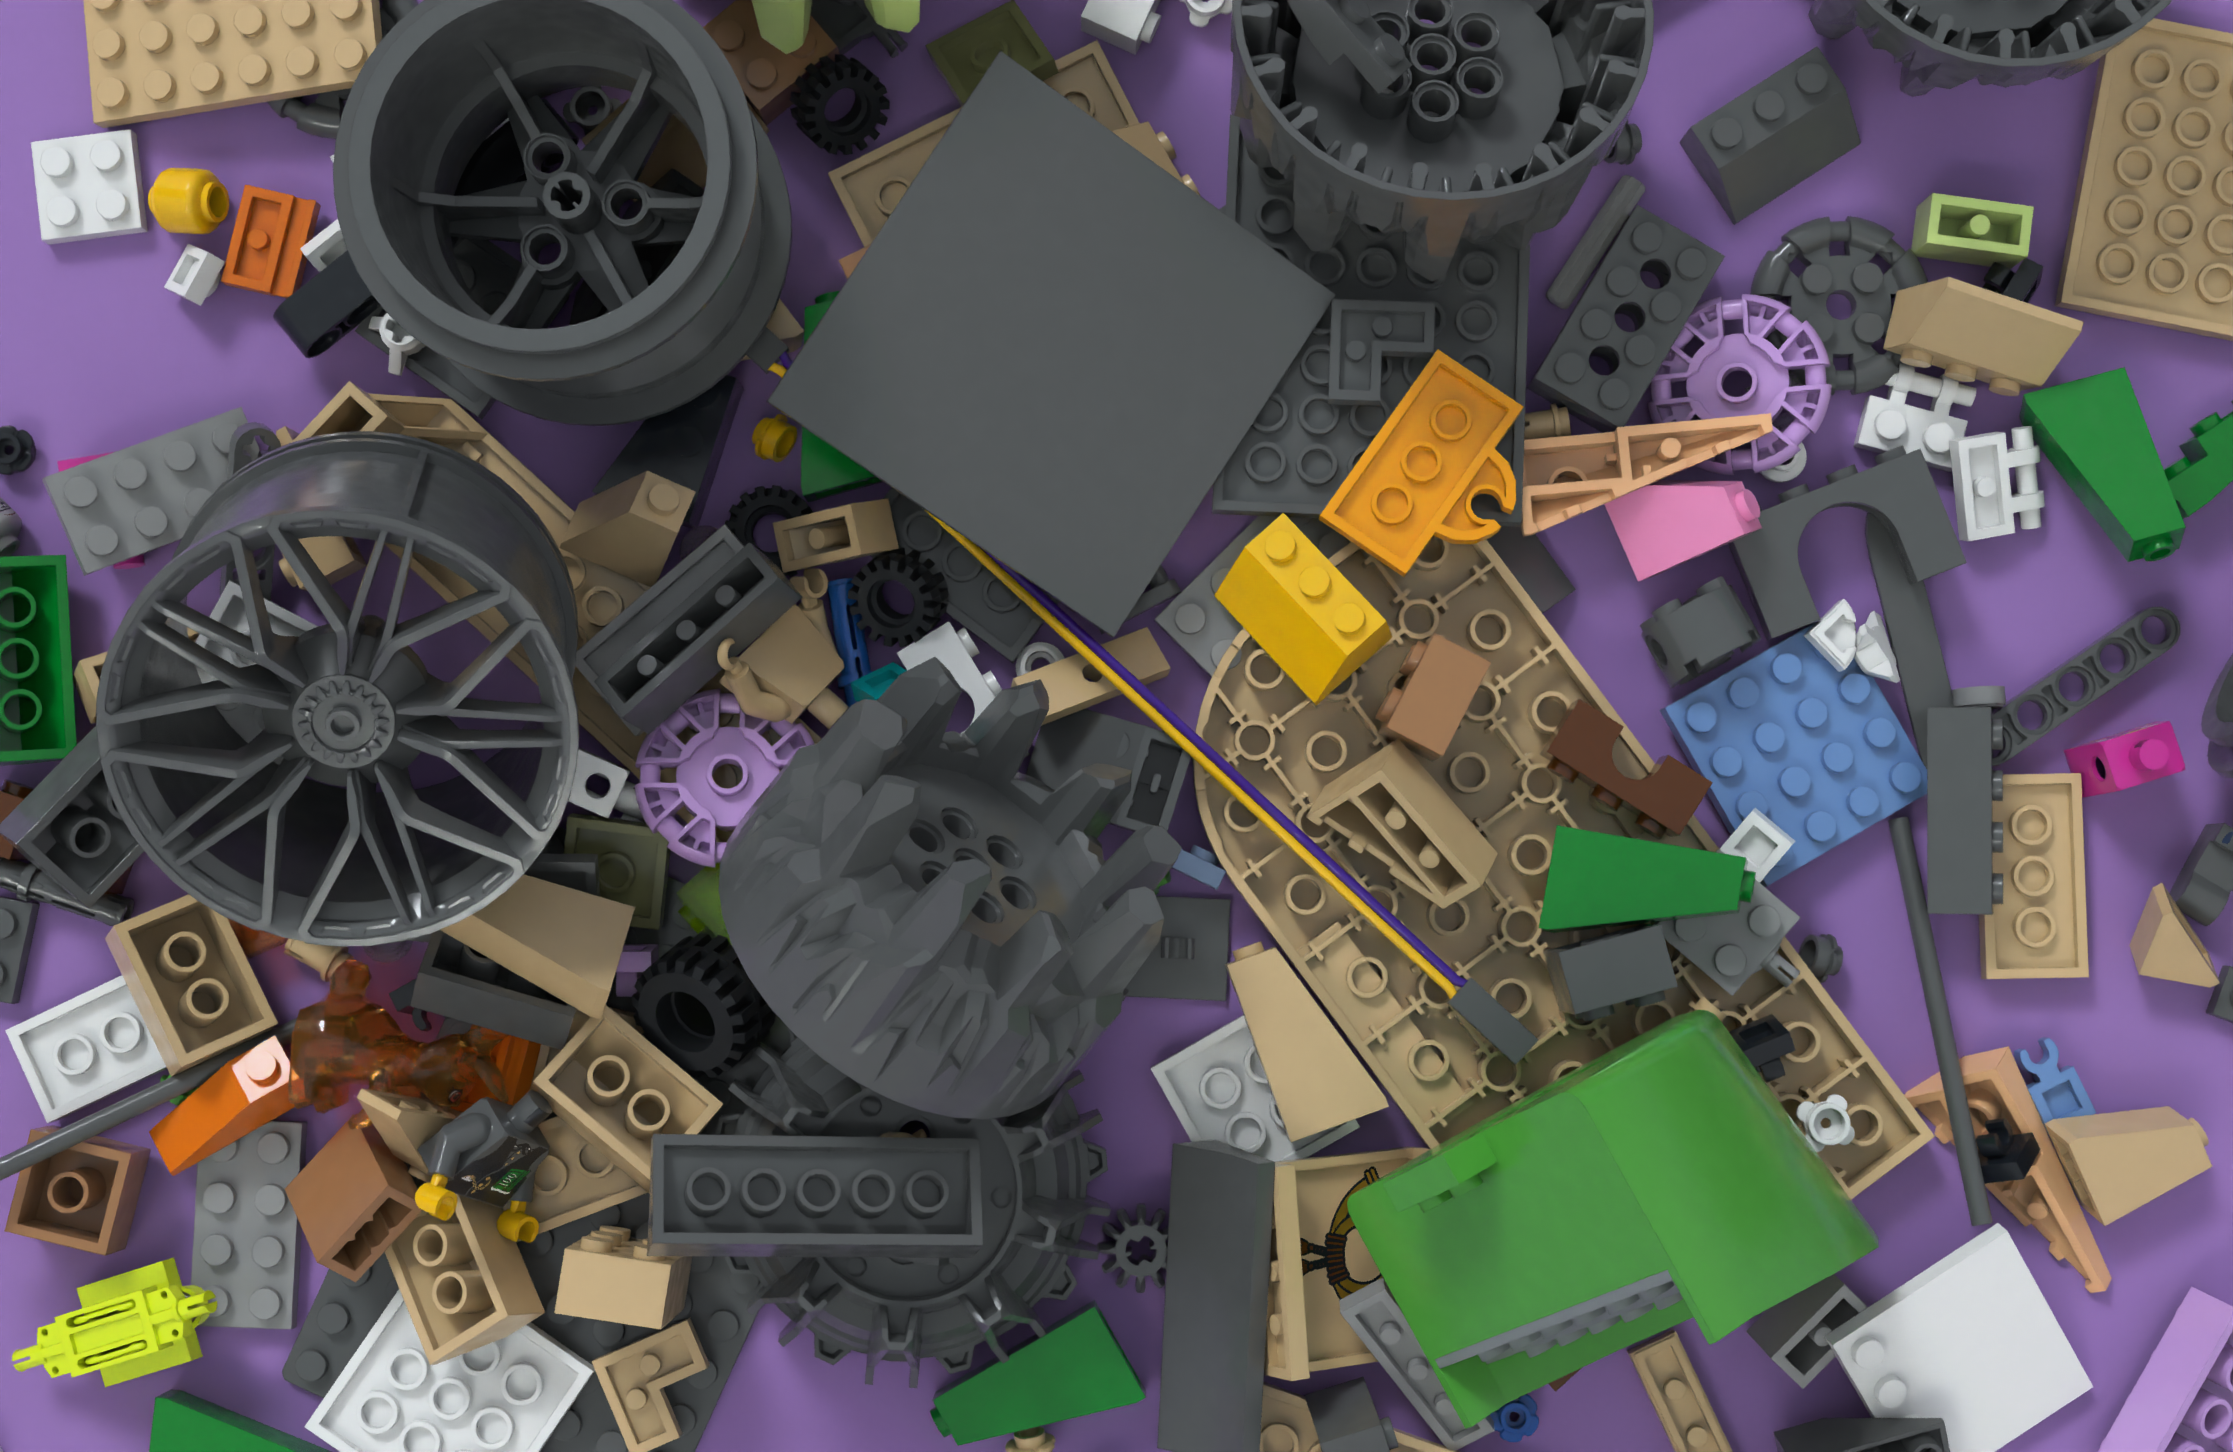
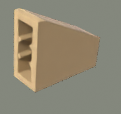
(630, 526)
(2128, 1157)

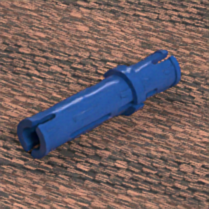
(849, 638)

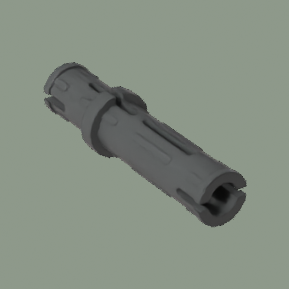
(32, 883)

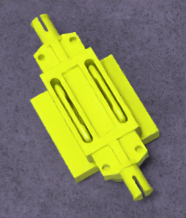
(127, 1328)

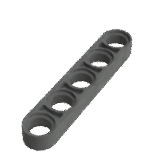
(2093, 675)

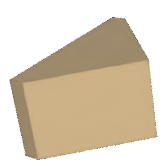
(2167, 944)

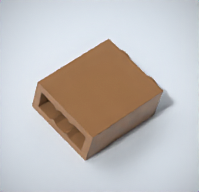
(353, 1200)

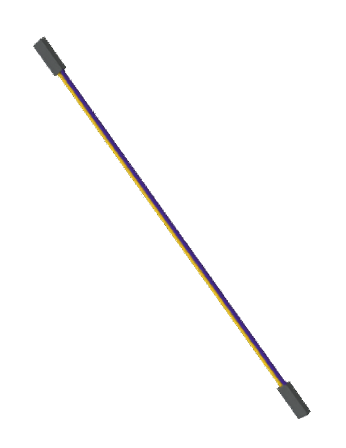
(1469, 1000)

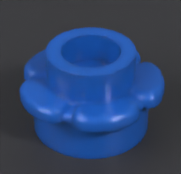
(1525, 1425)

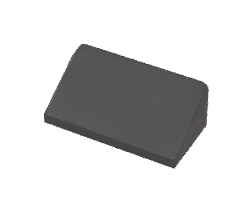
(1532, 566)

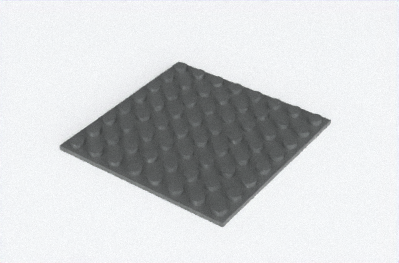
(1052, 345)

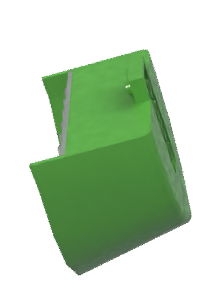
(1605, 1216)

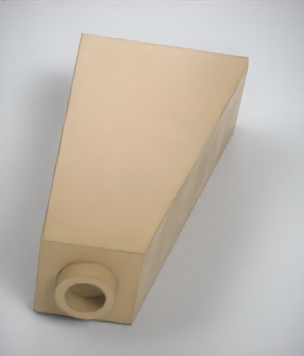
(552, 939)
(1302, 1054)

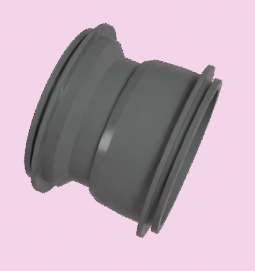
(456, 76)

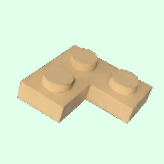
(636, 1378)

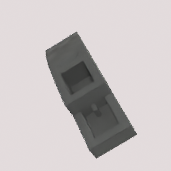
(1349, 29)

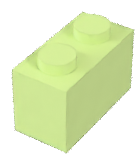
(1972, 230)

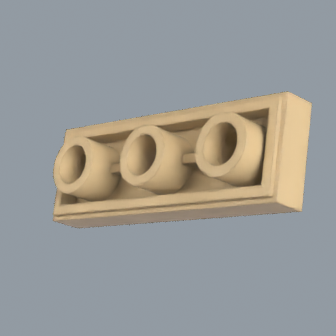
(1067, 680)

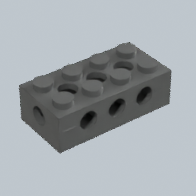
(1659, 314)

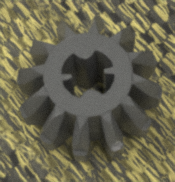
(1136, 1230)

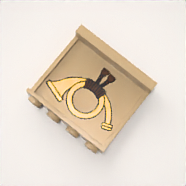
(1319, 1260)

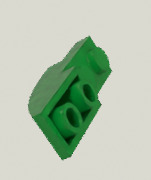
(2206, 464)

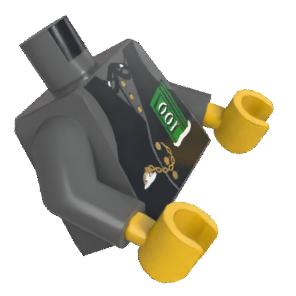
(488, 1157)

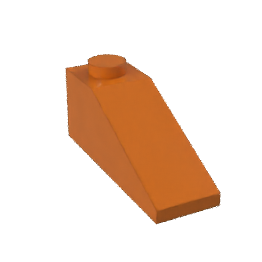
(226, 1106)

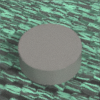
(1979, 697)

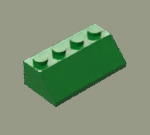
(35, 661)

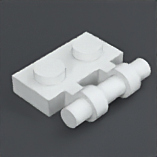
(1893, 423)
(1984, 487)

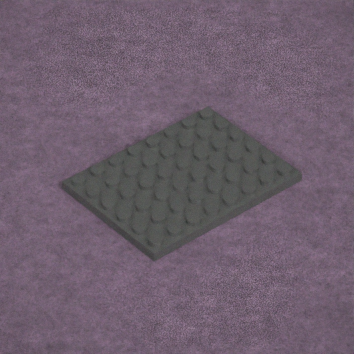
(1299, 442)

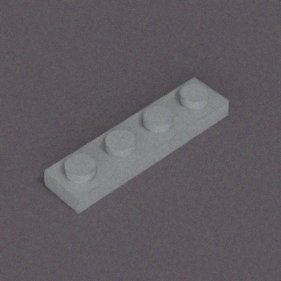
(1388, 1336)

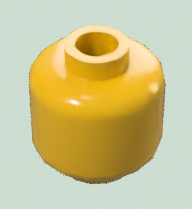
(188, 200)

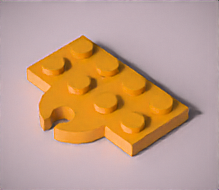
(1428, 468)

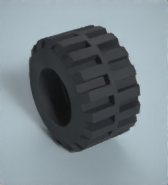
(701, 1006)

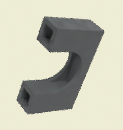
(1894, 491)

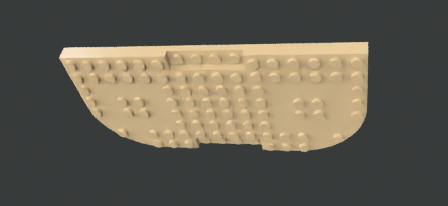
(1494, 772)

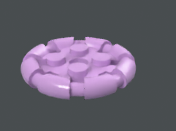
(1762, 361)
(695, 766)

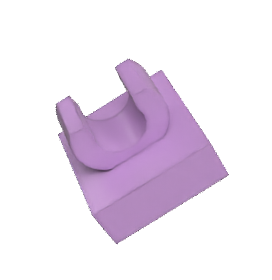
(633, 961)

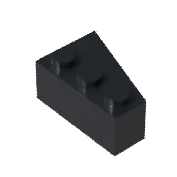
(682, 445)

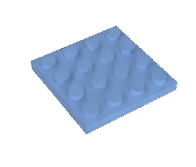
(1800, 747)

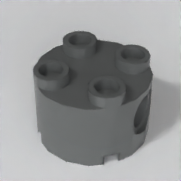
(1699, 633)

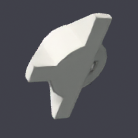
(397, 339)
(1874, 651)

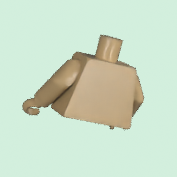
(789, 662)

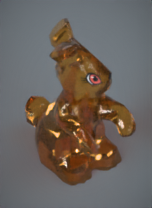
(358, 1042)

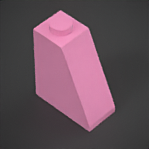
(1681, 521)

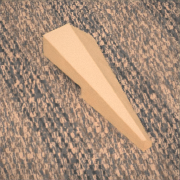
(1587, 470)
(2045, 1195)

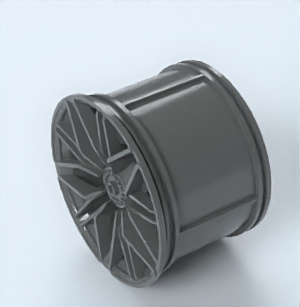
(345, 702)

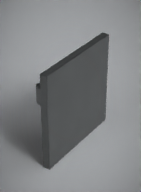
(1189, 953)

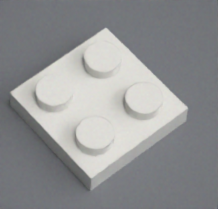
(89, 186)

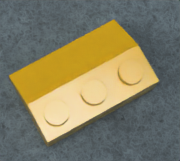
(1301, 609)

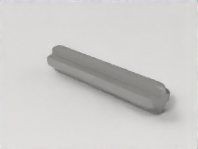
(1595, 242)

